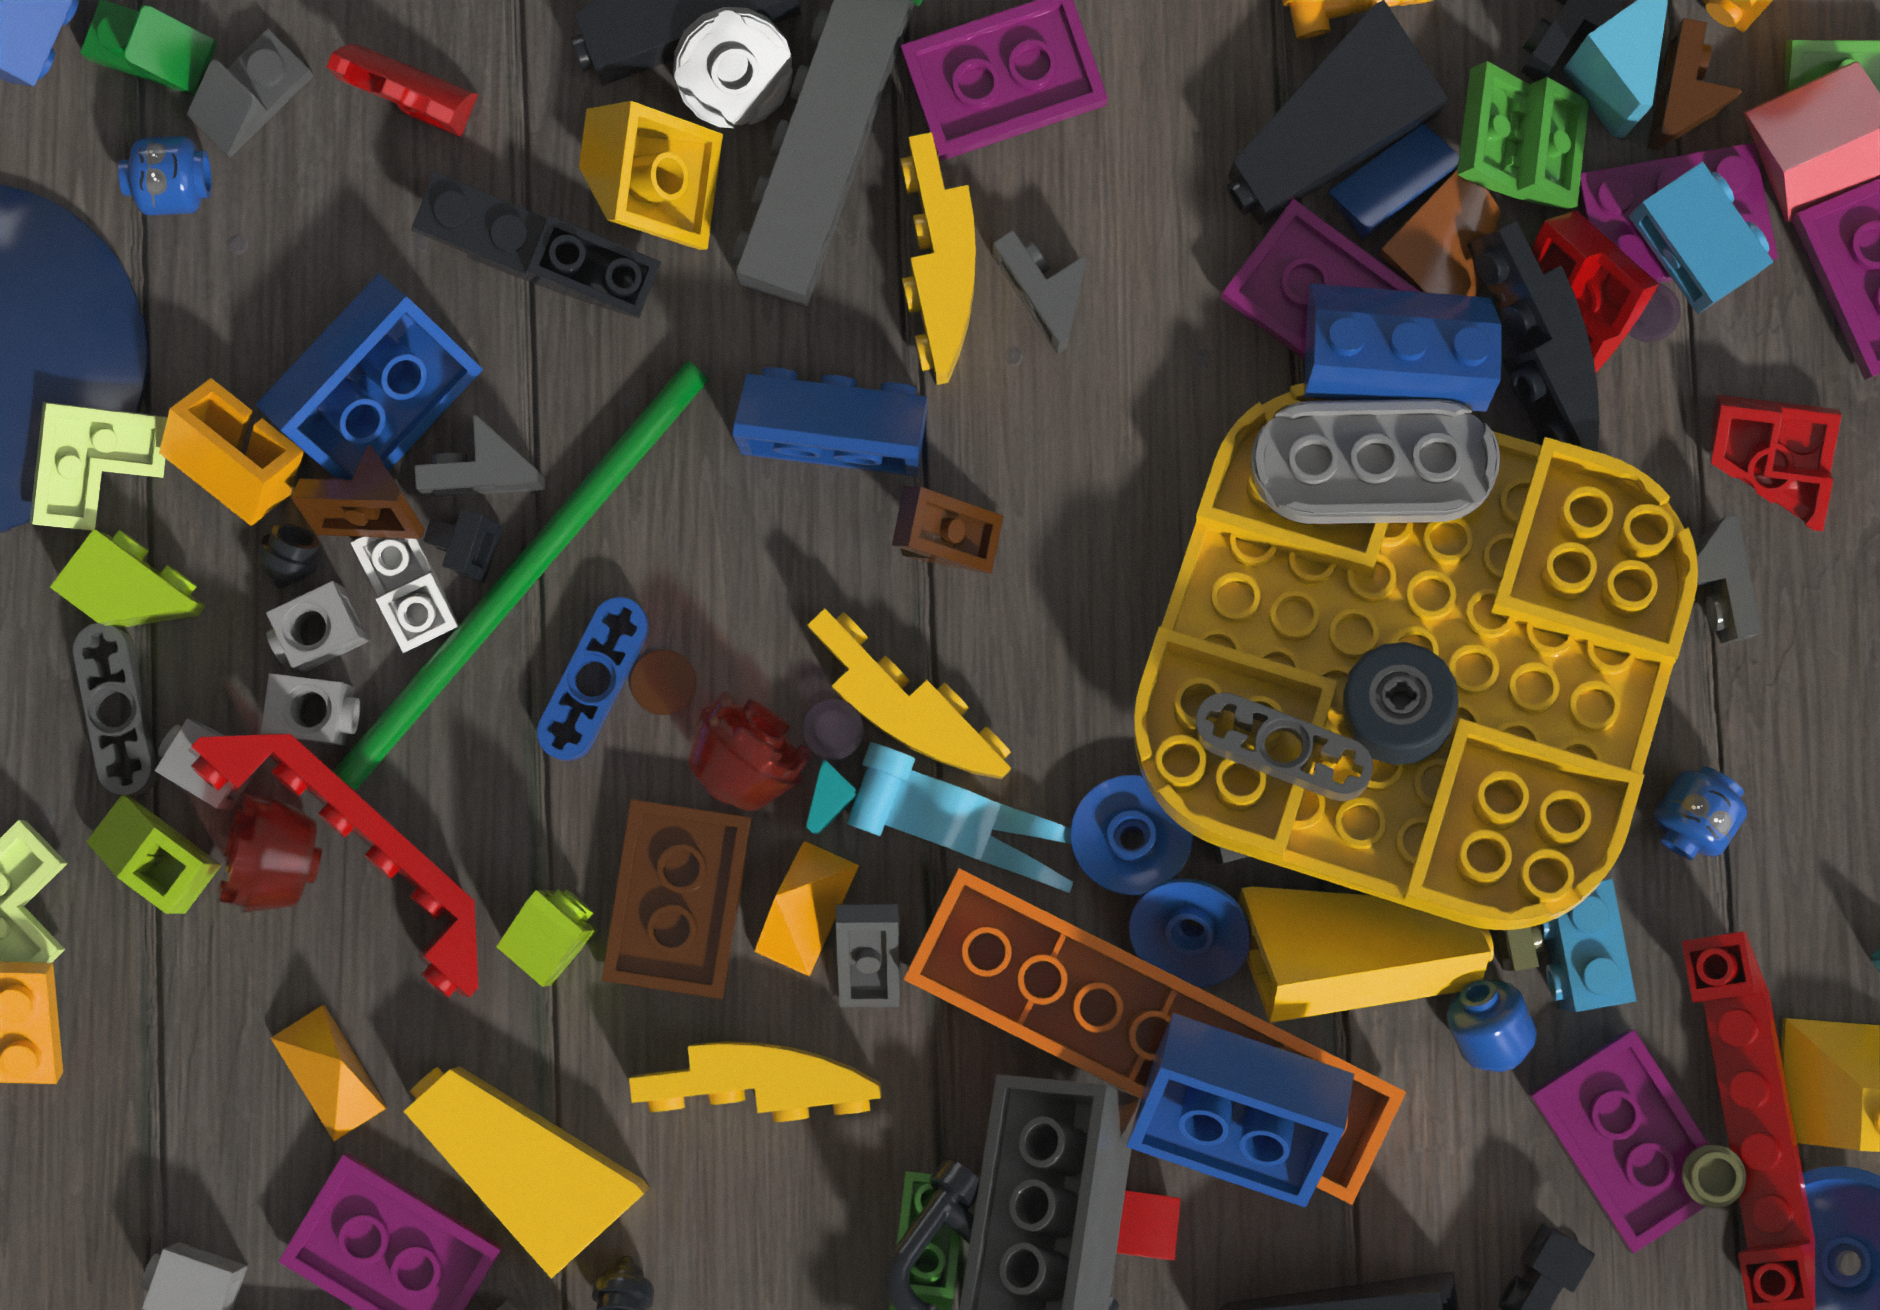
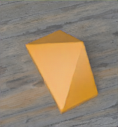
(805, 908)
(329, 1073)

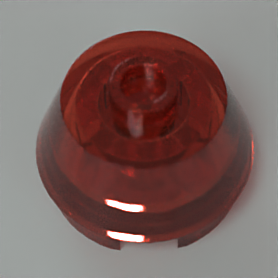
(745, 754)
(269, 855)

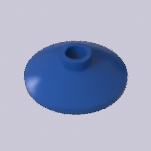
(1109, 813)
(1191, 953)

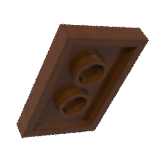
(677, 899)

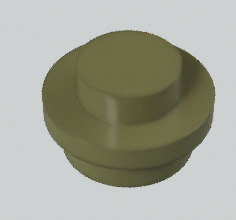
(1713, 1176)

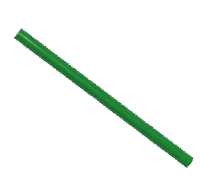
(521, 575)

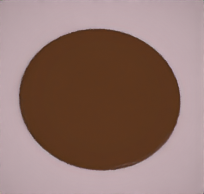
(663, 682)

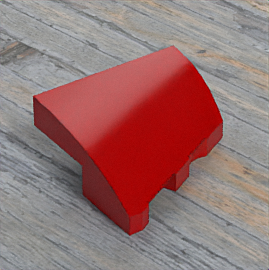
(411, 89)
(1603, 278)
(1778, 451)

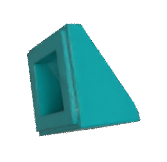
(830, 798)

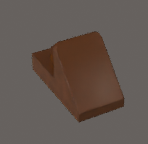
(1682, 99)
(358, 507)
(946, 530)

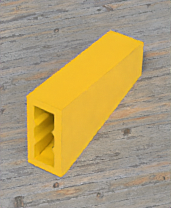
(1353, 951)
(525, 1169)

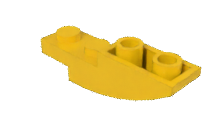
(944, 279)
(924, 721)
(783, 1080)

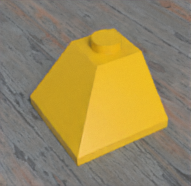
(652, 171)
(1833, 1082)

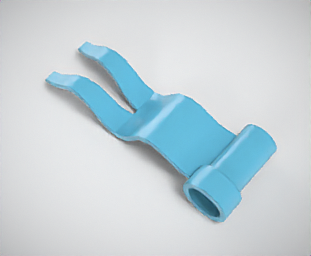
(948, 815)

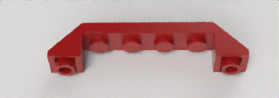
(453, 951)
(1758, 1121)

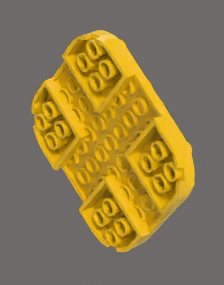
(1544, 604)

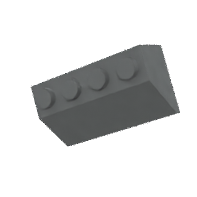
(1049, 1196)

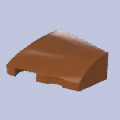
(1433, 243)

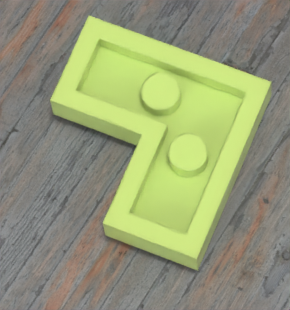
(74, 451)
(25, 868)

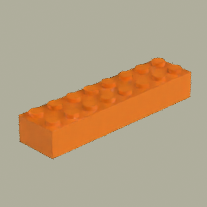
(1107, 1006)

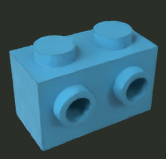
(1702, 237)
(1589, 954)

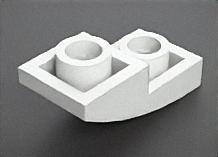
(405, 589)

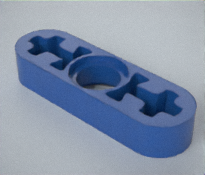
(561, 713)

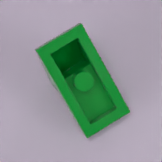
(148, 46)

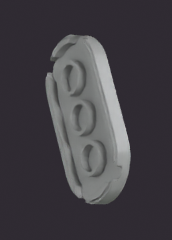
(1374, 461)

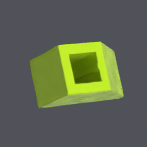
(120, 588)
(152, 856)
(548, 934)

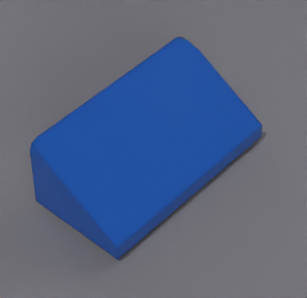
(1394, 180)

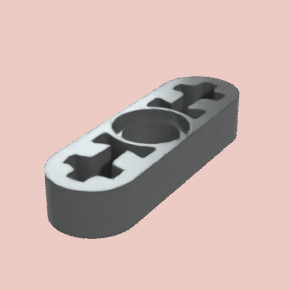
(1333, 747)
(110, 756)

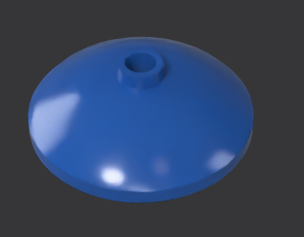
(1845, 1220)

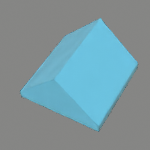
(1620, 65)

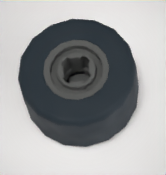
(1396, 727)

